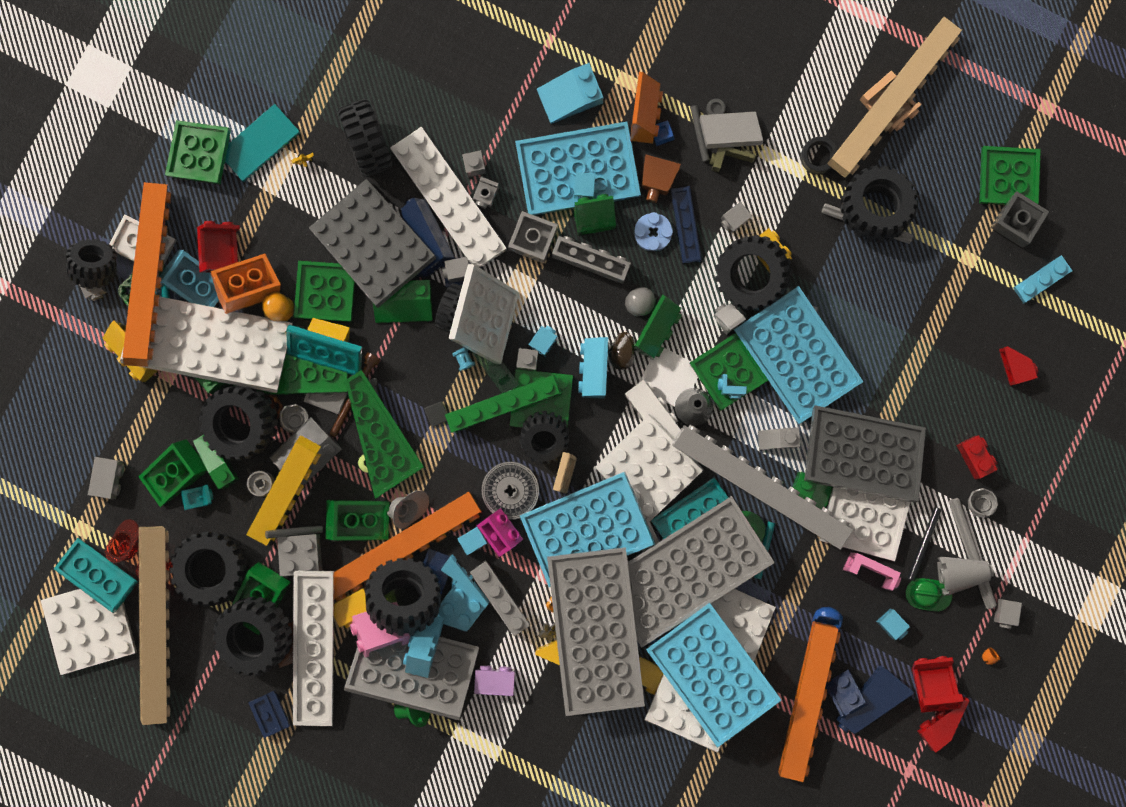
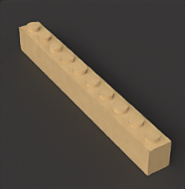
(894, 97)
(153, 625)

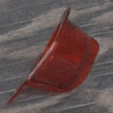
(124, 542)

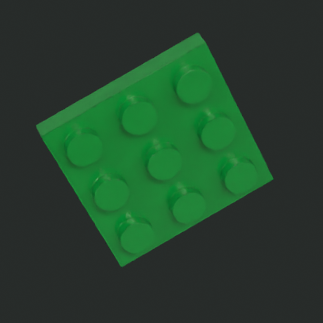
(198, 152)
(1008, 171)
(323, 292)
(732, 359)
(559, 404)

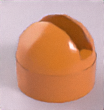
(990, 656)

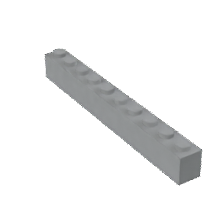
(762, 487)

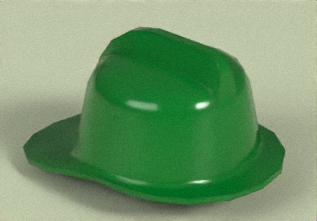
(927, 595)

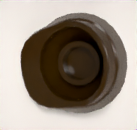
(622, 351)

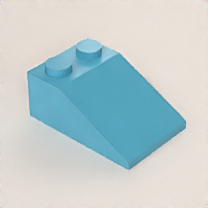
(570, 93)
(184, 279)

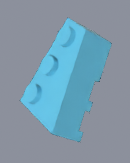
(422, 649)

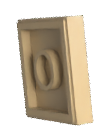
(564, 473)

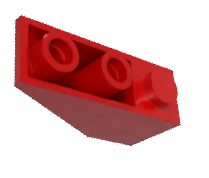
(942, 728)

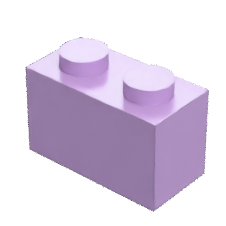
(494, 682)

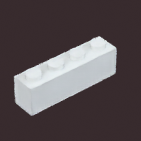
(646, 403)

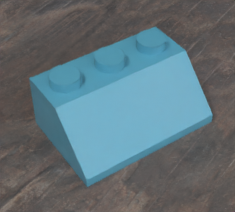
(594, 367)

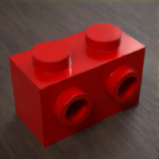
(977, 457)

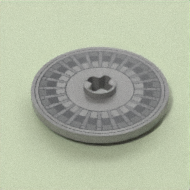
(518, 477)

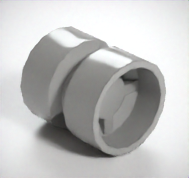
(260, 483)

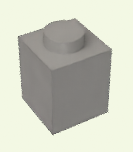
(474, 164)
(735, 217)
(455, 269)
(527, 359)
(1007, 613)

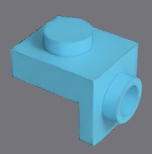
(734, 392)

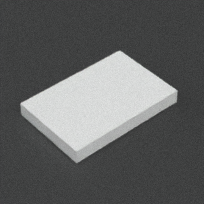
(126, 237)

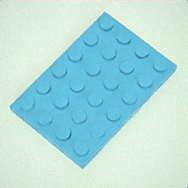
(551, 165)
(798, 354)
(588, 521)
(713, 675)

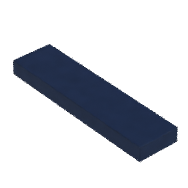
(686, 225)

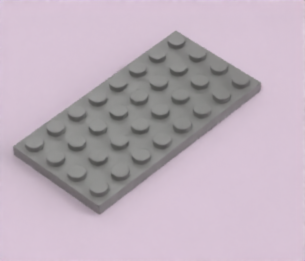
(693, 569)
(595, 631)

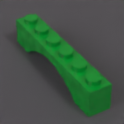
(503, 403)

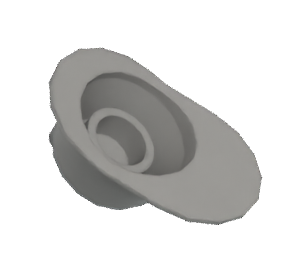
(408, 509)

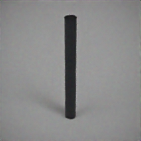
(924, 543)

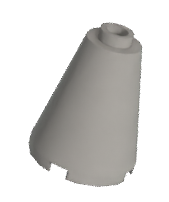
(962, 574)

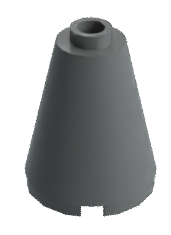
(688, 412)

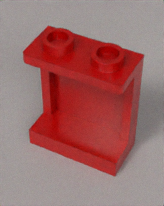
(217, 245)
(936, 684)

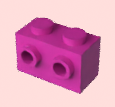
(500, 532)

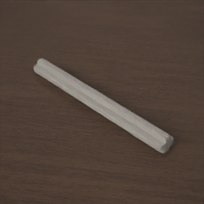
(971, 548)

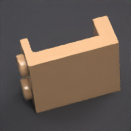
(877, 90)

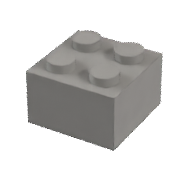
(533, 237)
(299, 554)

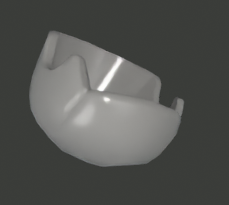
(640, 301)
(293, 417)
(982, 503)

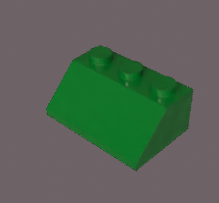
(408, 304)
(658, 328)

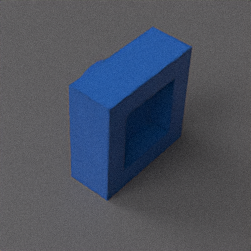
(664, 133)

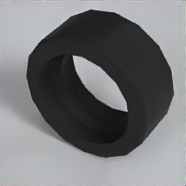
(804, 154)

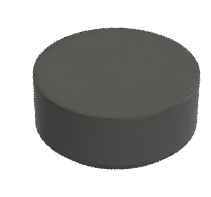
(715, 106)

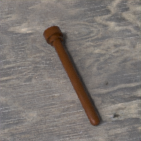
(370, 362)

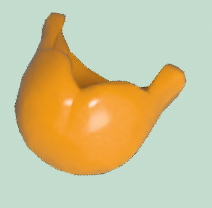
(278, 307)

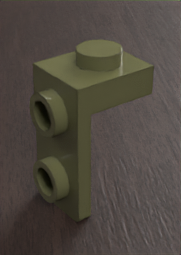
(716, 159)

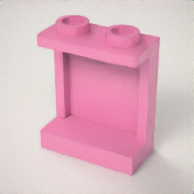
(856, 560)
(371, 637)

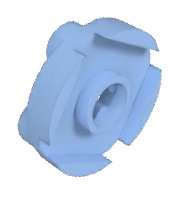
(653, 221)

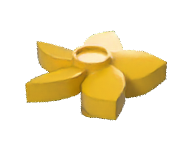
(302, 159)

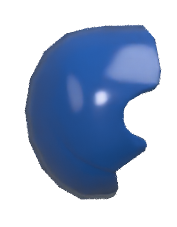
(828, 616)

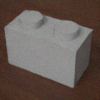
(106, 478)

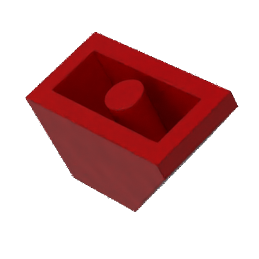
(1017, 366)

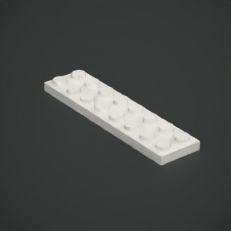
(448, 198)
(313, 648)

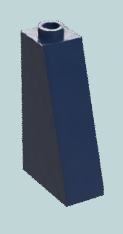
(423, 223)
(881, 693)

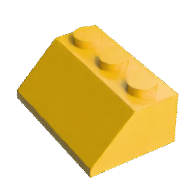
(114, 341)

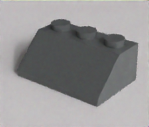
(316, 434)

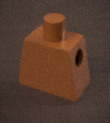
(658, 176)

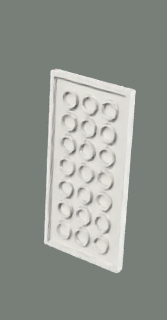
(218, 345)
(748, 622)

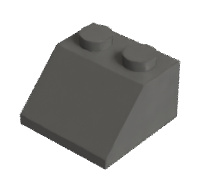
(1020, 219)

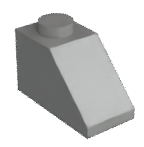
(728, 317)
(779, 438)

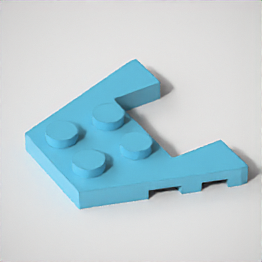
(463, 601)

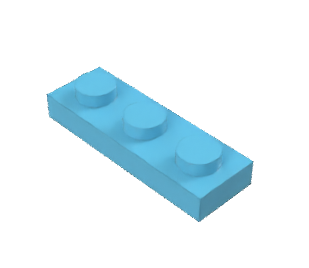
(1042, 279)

